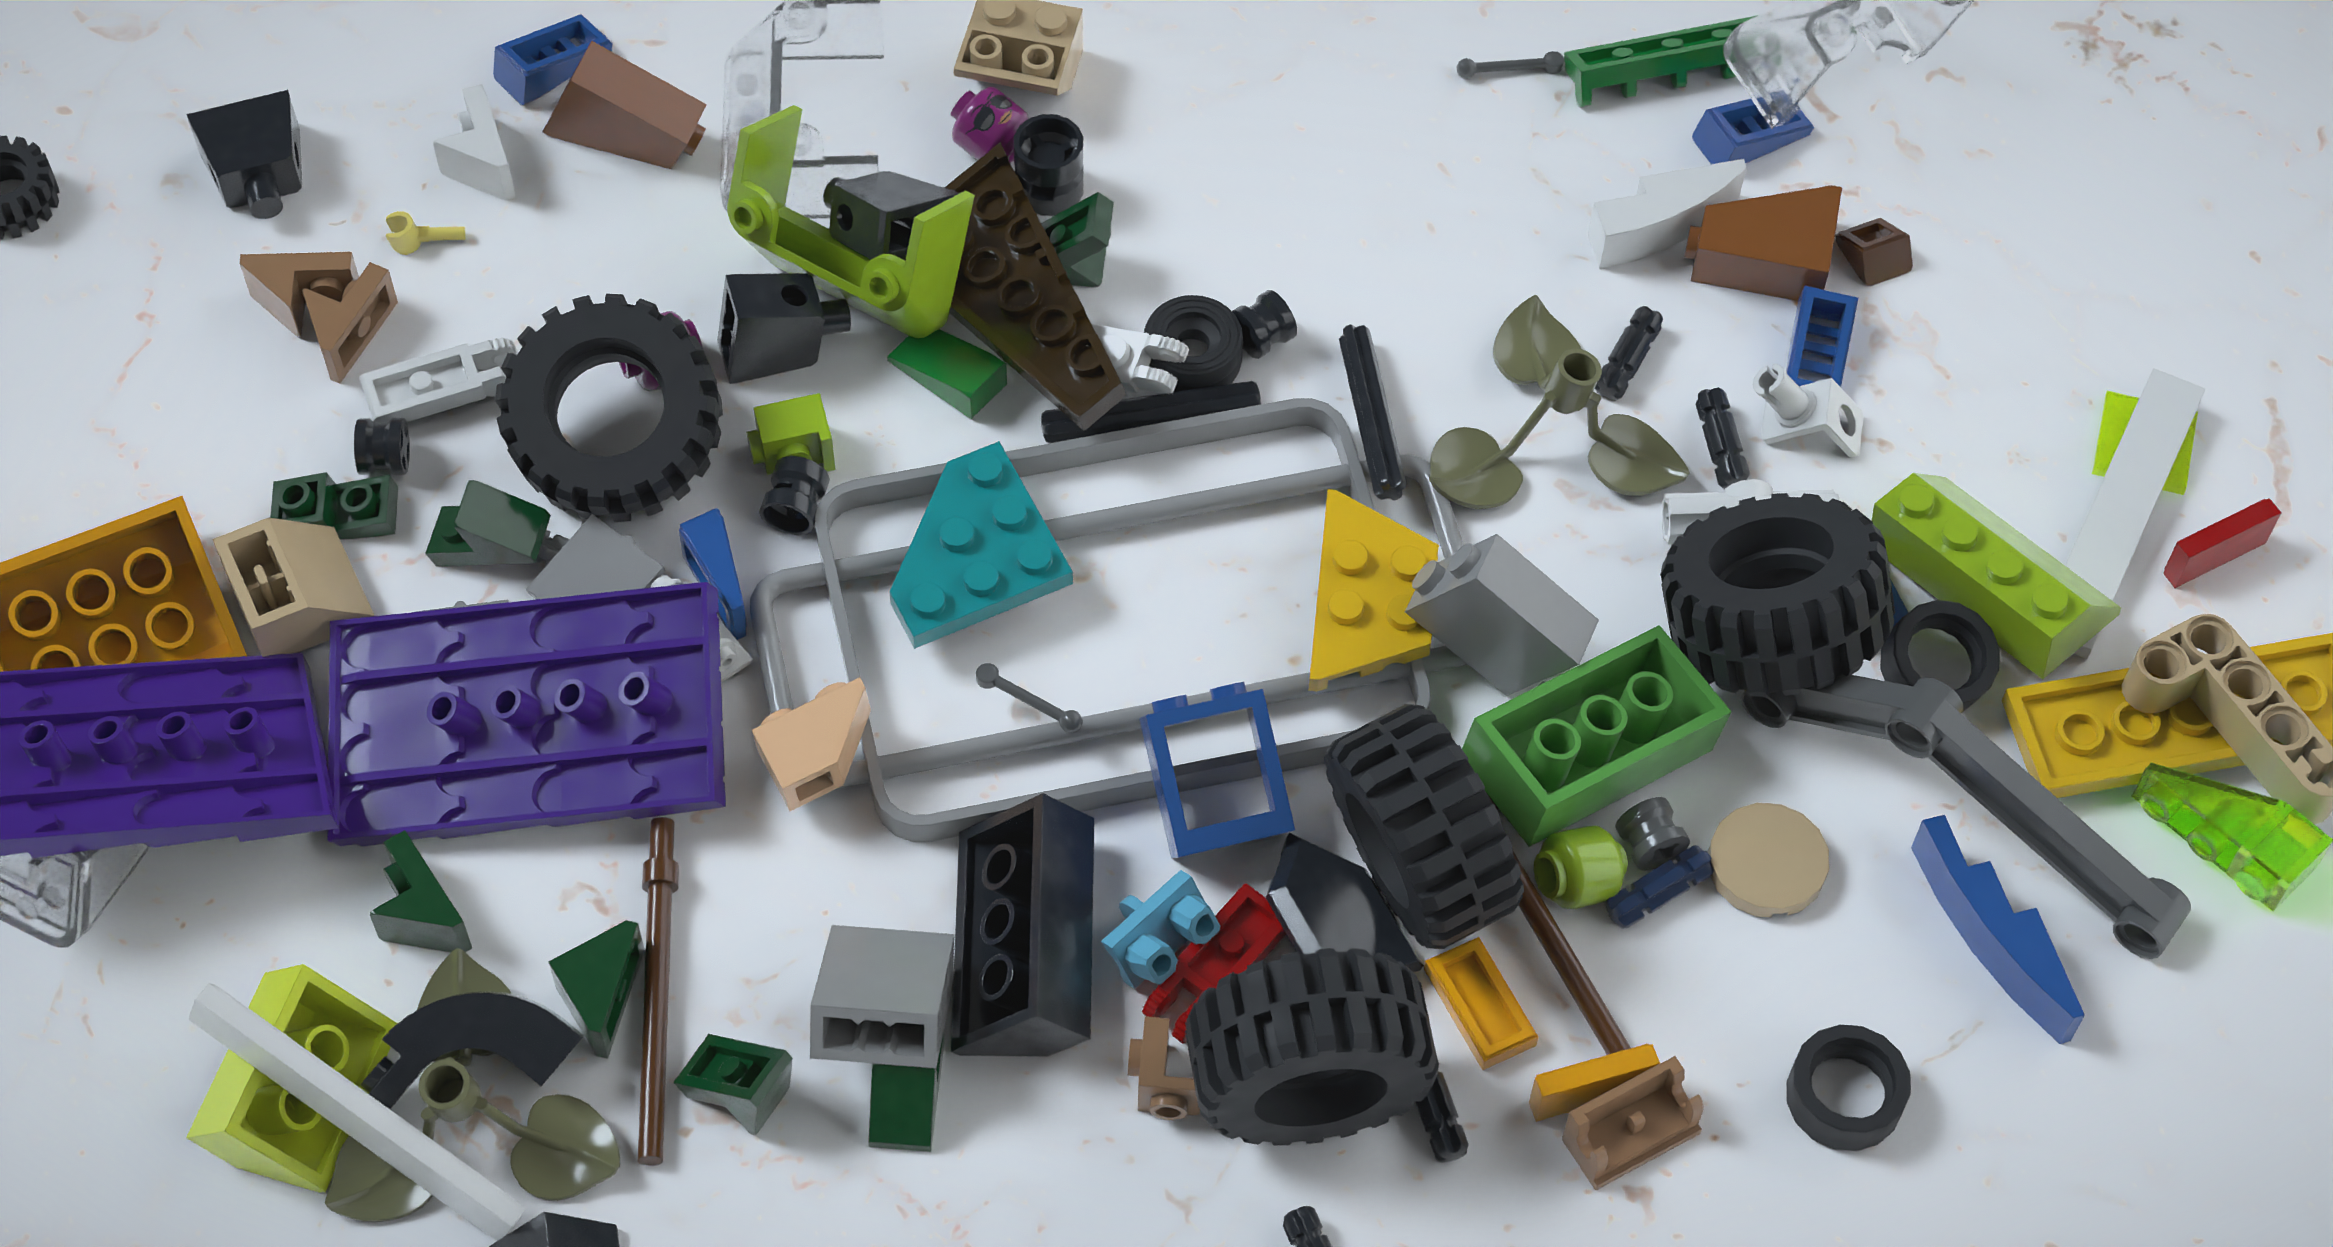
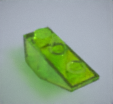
(2244, 833)

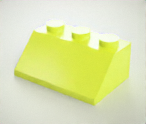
(263, 1125)

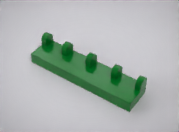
(1649, 57)

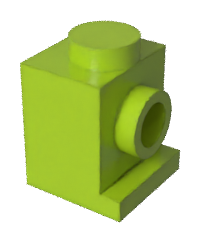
(791, 429)

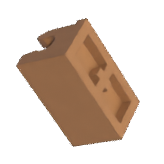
(1632, 1123)

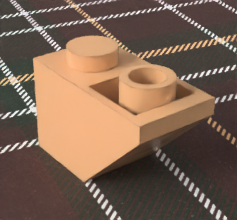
(815, 743)

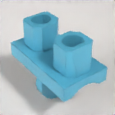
(1158, 928)

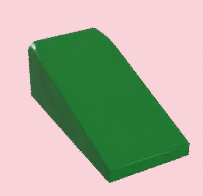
(952, 370)

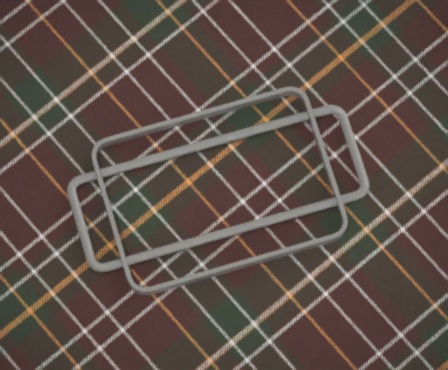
(1069, 455)

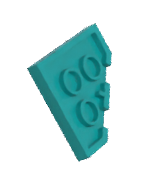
(975, 550)

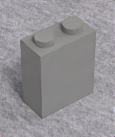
(1501, 614)
(882, 996)

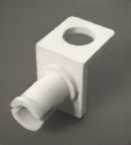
(1806, 409)

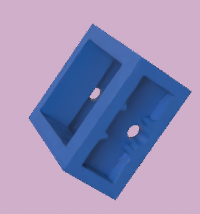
(1178, 711)

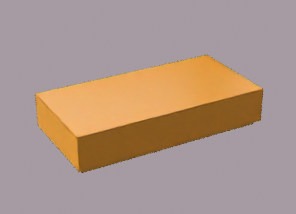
(1480, 1003)
(1574, 1085)

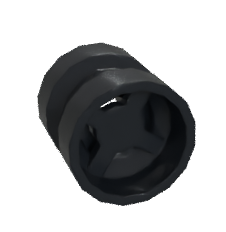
(792, 501)

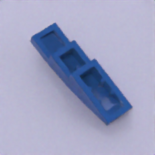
(2007, 943)

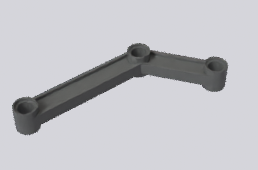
(1929, 723)

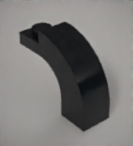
(486, 1020)

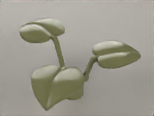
(1539, 349)
(559, 1151)

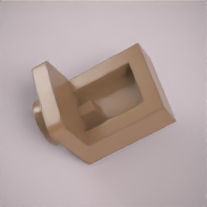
(1159, 1094)

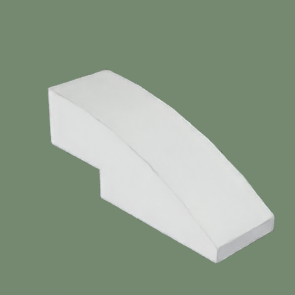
(1660, 211)

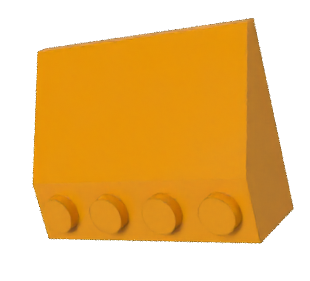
(116, 597)

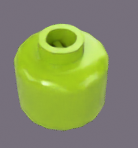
(1580, 867)

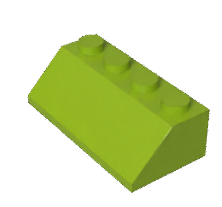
(1981, 561)

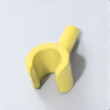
(408, 236)

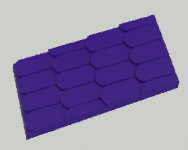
(526, 714)
(160, 754)

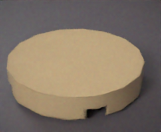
(1768, 859)

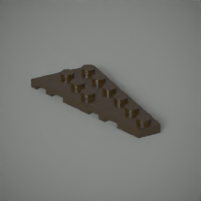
(1021, 299)

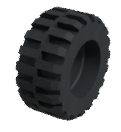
(573, 345)
(1779, 594)
(1424, 826)
(1311, 1047)

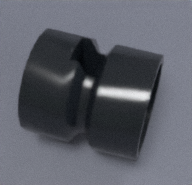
(1050, 162)

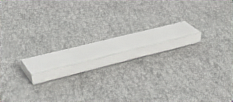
(2133, 484)
(355, 1112)

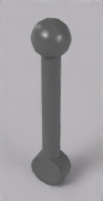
(1551, 63)
(988, 677)

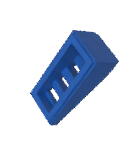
(527, 79)
(1722, 142)
(1826, 306)
(710, 559)

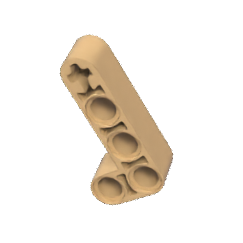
(2289, 772)

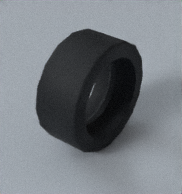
(1956, 621)
(1863, 1047)

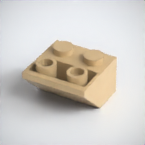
(1022, 45)
(290, 582)

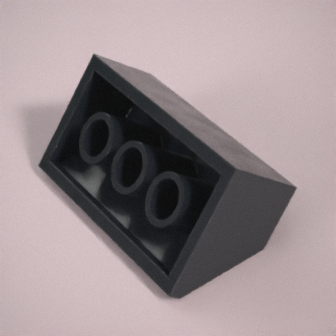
(1024, 932)

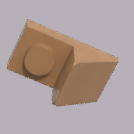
(279, 278)
(350, 325)

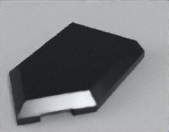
(1333, 905)

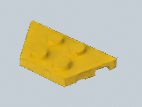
(1365, 593)

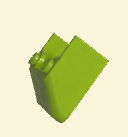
(902, 293)

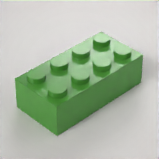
(1594, 734)

